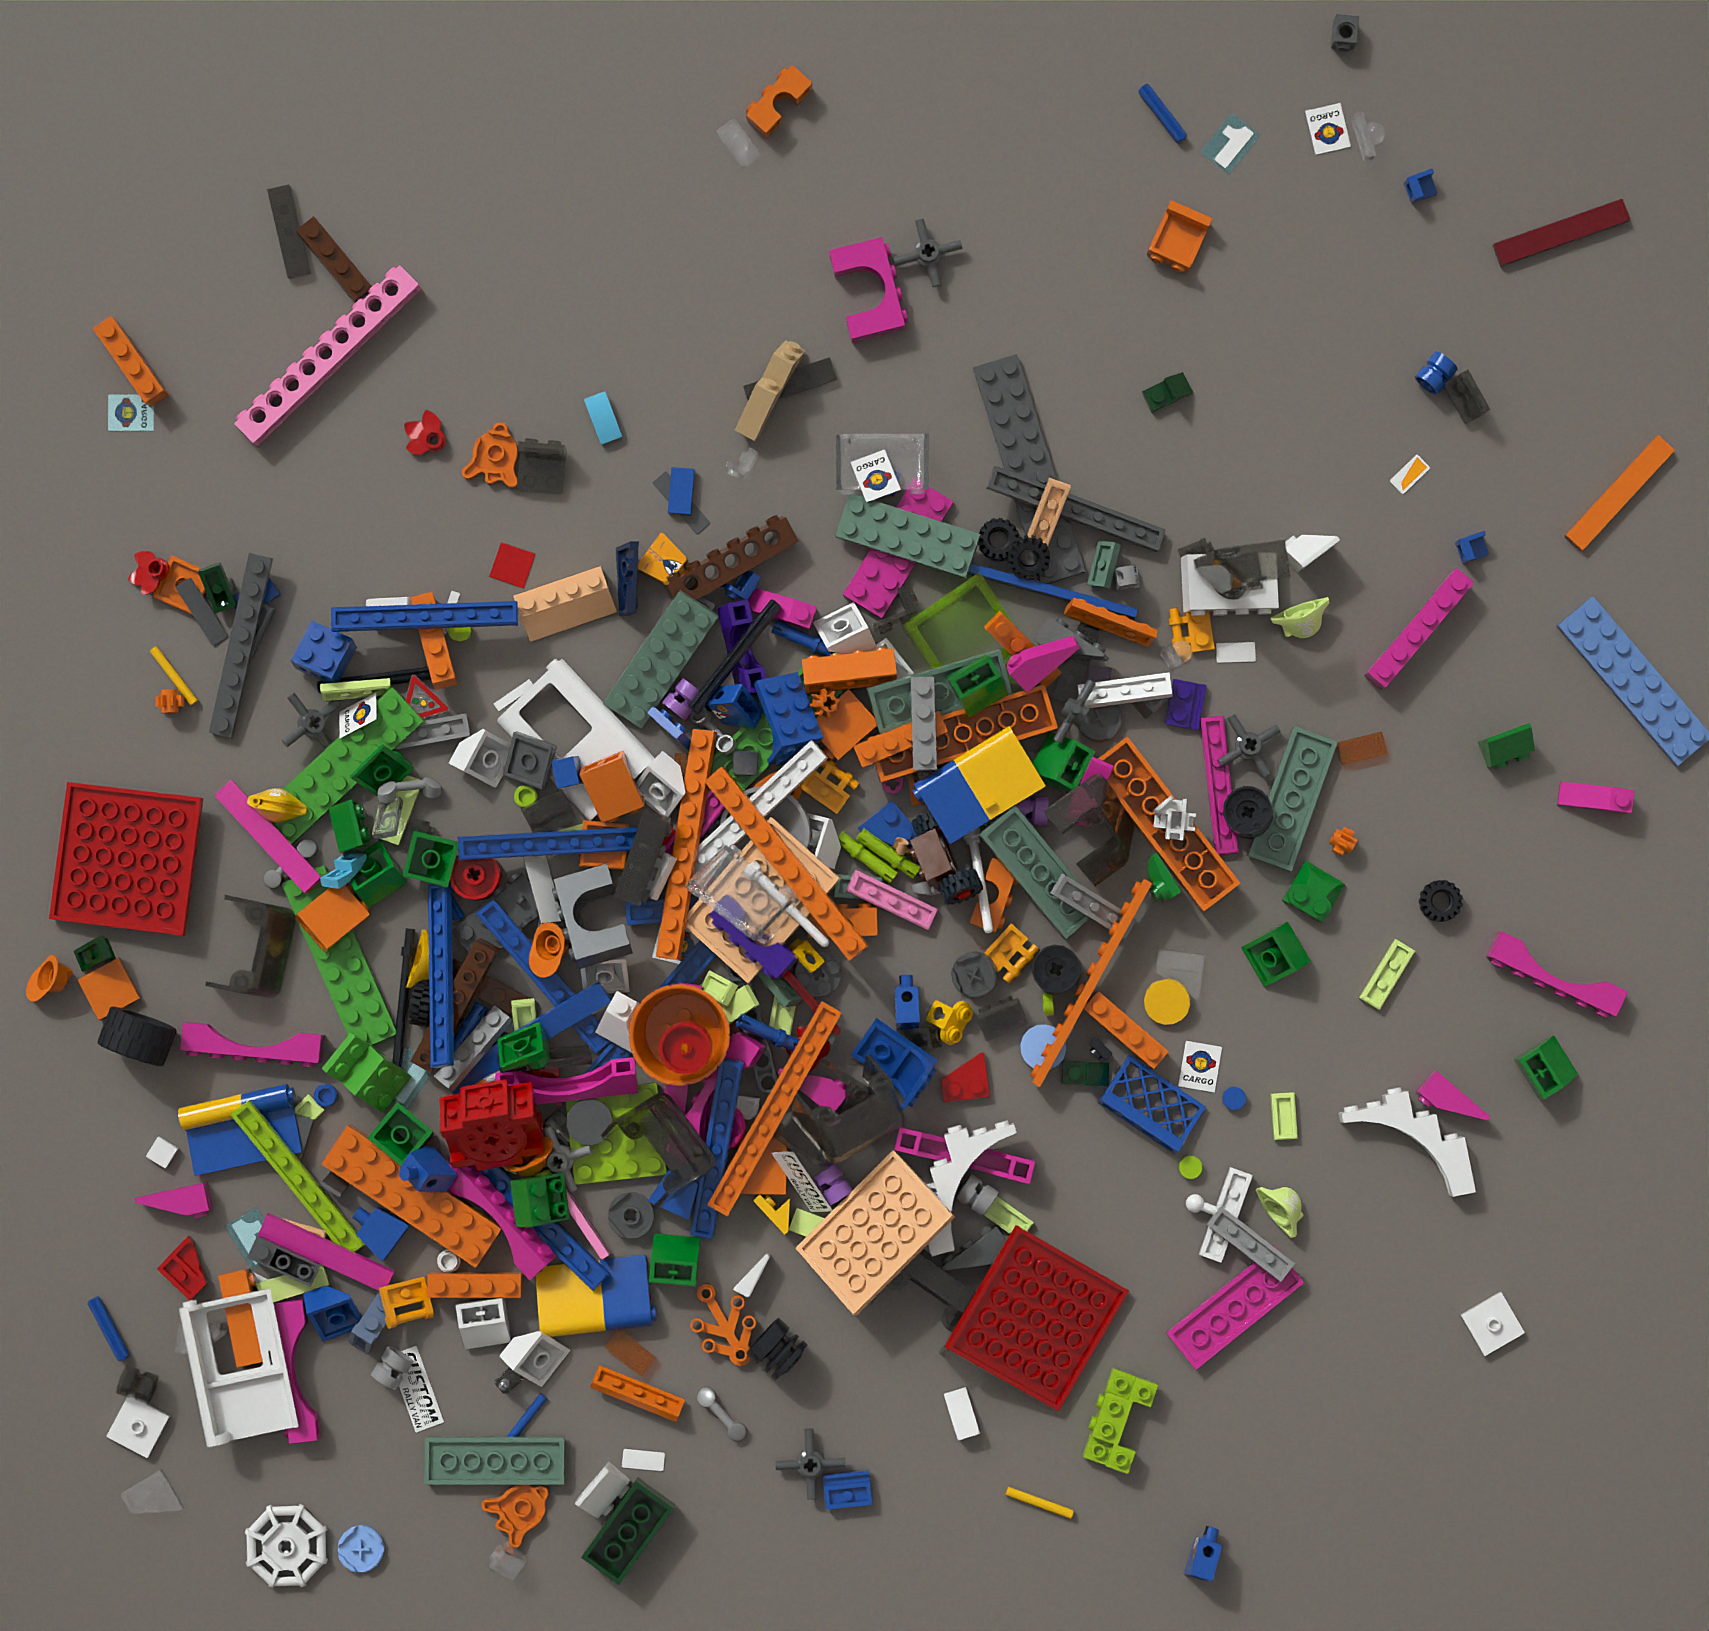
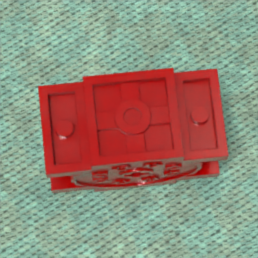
(491, 1125)

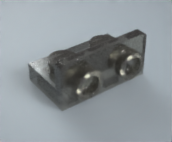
(1467, 397)
(549, 812)

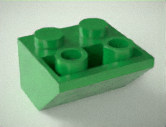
(977, 685)
(1062, 763)
(349, 826)
(1546, 1067)
(539, 1200)
(674, 1259)

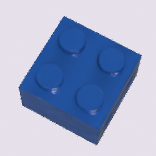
(323, 653)

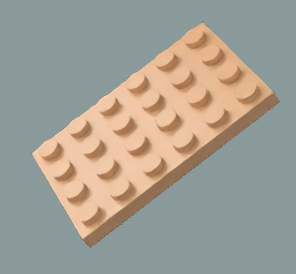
(700, 922)
(875, 1232)

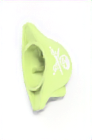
(1302, 619)
(1283, 1207)

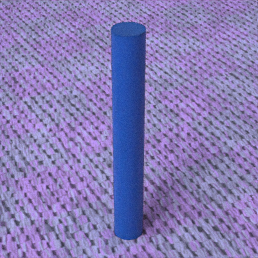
(528, 1415)

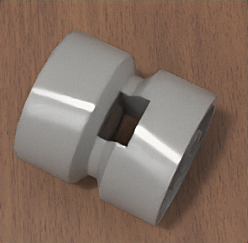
(976, 1194)
(391, 1369)

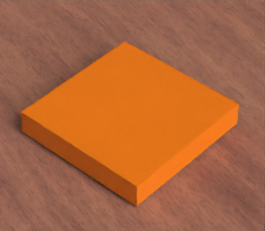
(178, 572)
(614, 860)
(108, 988)

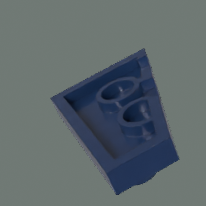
(627, 577)

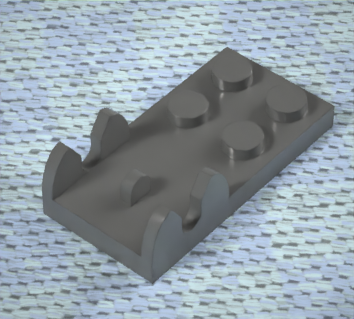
(514, 898)

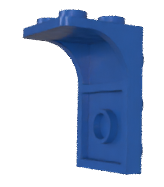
(788, 715)
(900, 1059)

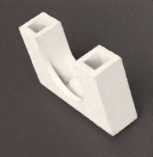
(1201, 596)

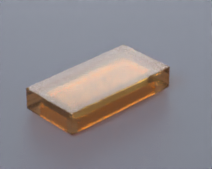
(1361, 748)
(630, 1352)

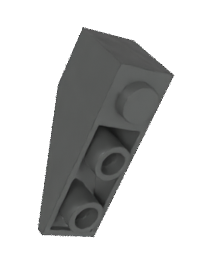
(1056, 630)
(976, 1253)
(283, 1260)

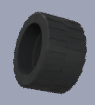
(136, 1036)

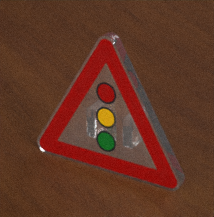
(423, 699)

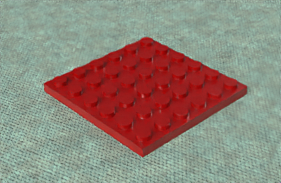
(126, 858)
(1036, 1318)

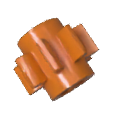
(819, 699)
(169, 701)
(1343, 841)

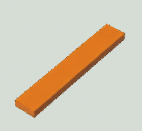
(1619, 492)

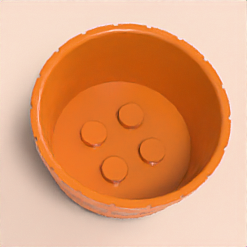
(661, 1011)

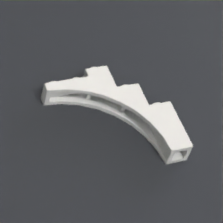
(1449, 1154)
(947, 1175)

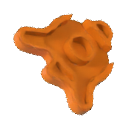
(495, 456)
(518, 1509)

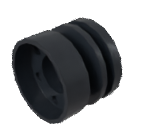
(1251, 799)
(1061, 956)
(777, 1349)

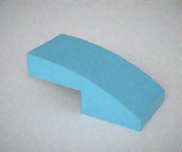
(603, 417)
(345, 869)

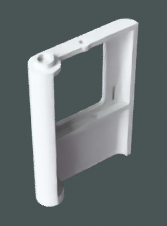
(605, 739)
(246, 1400)

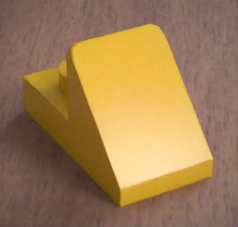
(780, 1216)

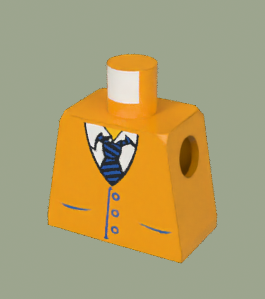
(662, 560)

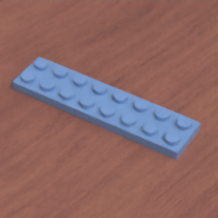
(1634, 681)

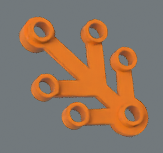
(725, 1328)

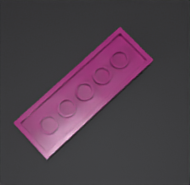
(882, 574)
(1230, 1312)

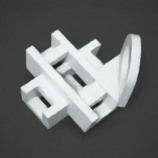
(1171, 820)

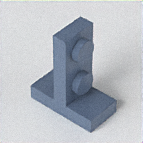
(369, 1327)

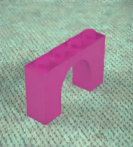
(873, 258)

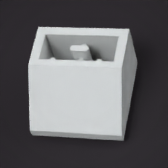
(483, 1322)

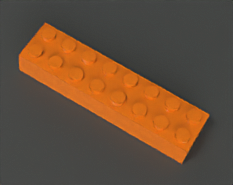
(1024, 712)
(1190, 861)
(437, 1214)

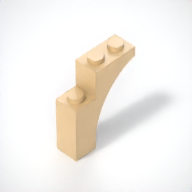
(769, 389)

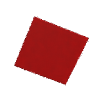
(512, 565)

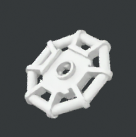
(299, 1544)

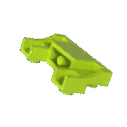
(1112, 1416)

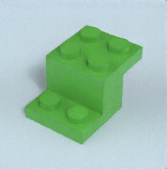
(366, 1072)

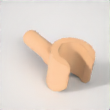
(901, 846)

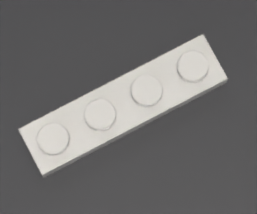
(1129, 690)

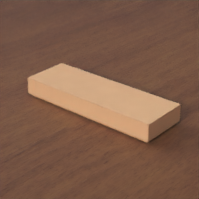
(1049, 510)

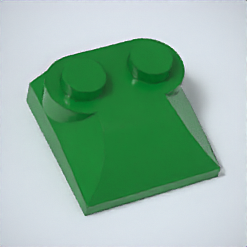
(381, 767)
(1162, 882)
(1313, 892)
(524, 1048)

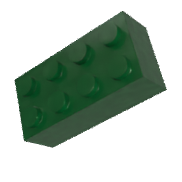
(628, 1531)

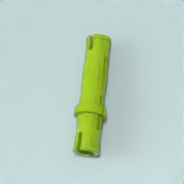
(858, 851)
(887, 853)

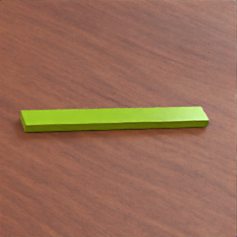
(296, 1176)

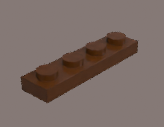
(334, 259)
(494, 991)

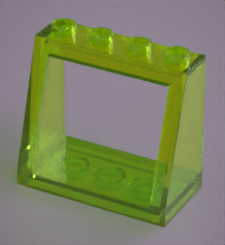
(912, 627)

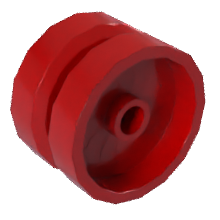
(469, 888)
(685, 1033)

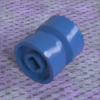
(1434, 375)

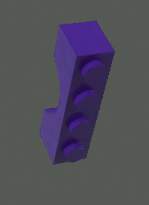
(734, 621)
(774, 958)

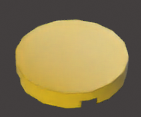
(1167, 1001)

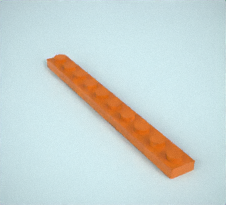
(686, 844)
(786, 863)
(1085, 990)
(774, 1108)

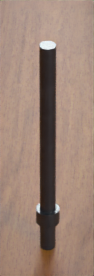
(407, 953)

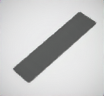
(696, 520)
(201, 611)

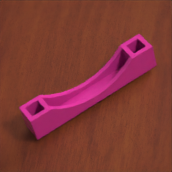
(1419, 629)
(1513, 953)
(204, 1038)
(741, 1048)
(611, 1079)
(989, 1161)
(528, 1249)
(291, 1321)

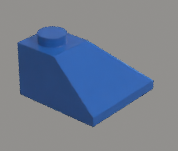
(331, 1312)

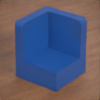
(1420, 186)
(1472, 547)
(567, 771)

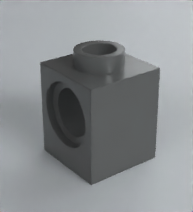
(1347, 23)

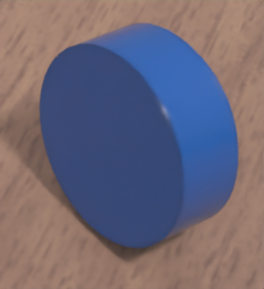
(326, 1095)
(1234, 1098)

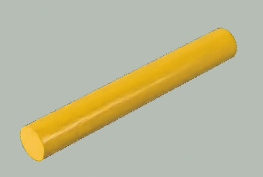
(173, 675)
(1039, 1502)

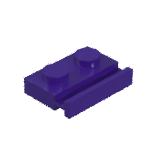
(1185, 705)

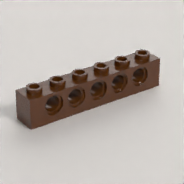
(783, 538)
(464, 990)

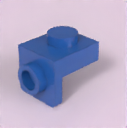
(743, 587)

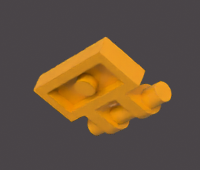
(1199, 630)
(825, 791)
(1005, 947)

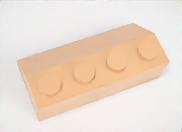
(565, 604)

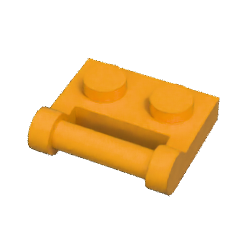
(402, 1295)

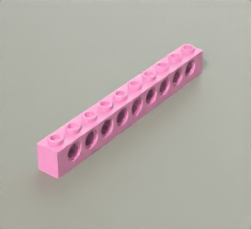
(327, 367)

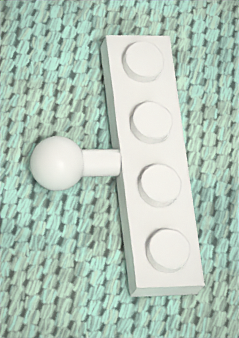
(1231, 1199)

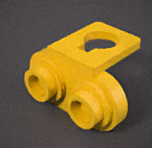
(798, 947)
(953, 1021)

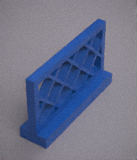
(1145, 1123)

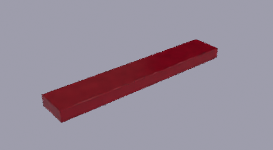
(1561, 232)

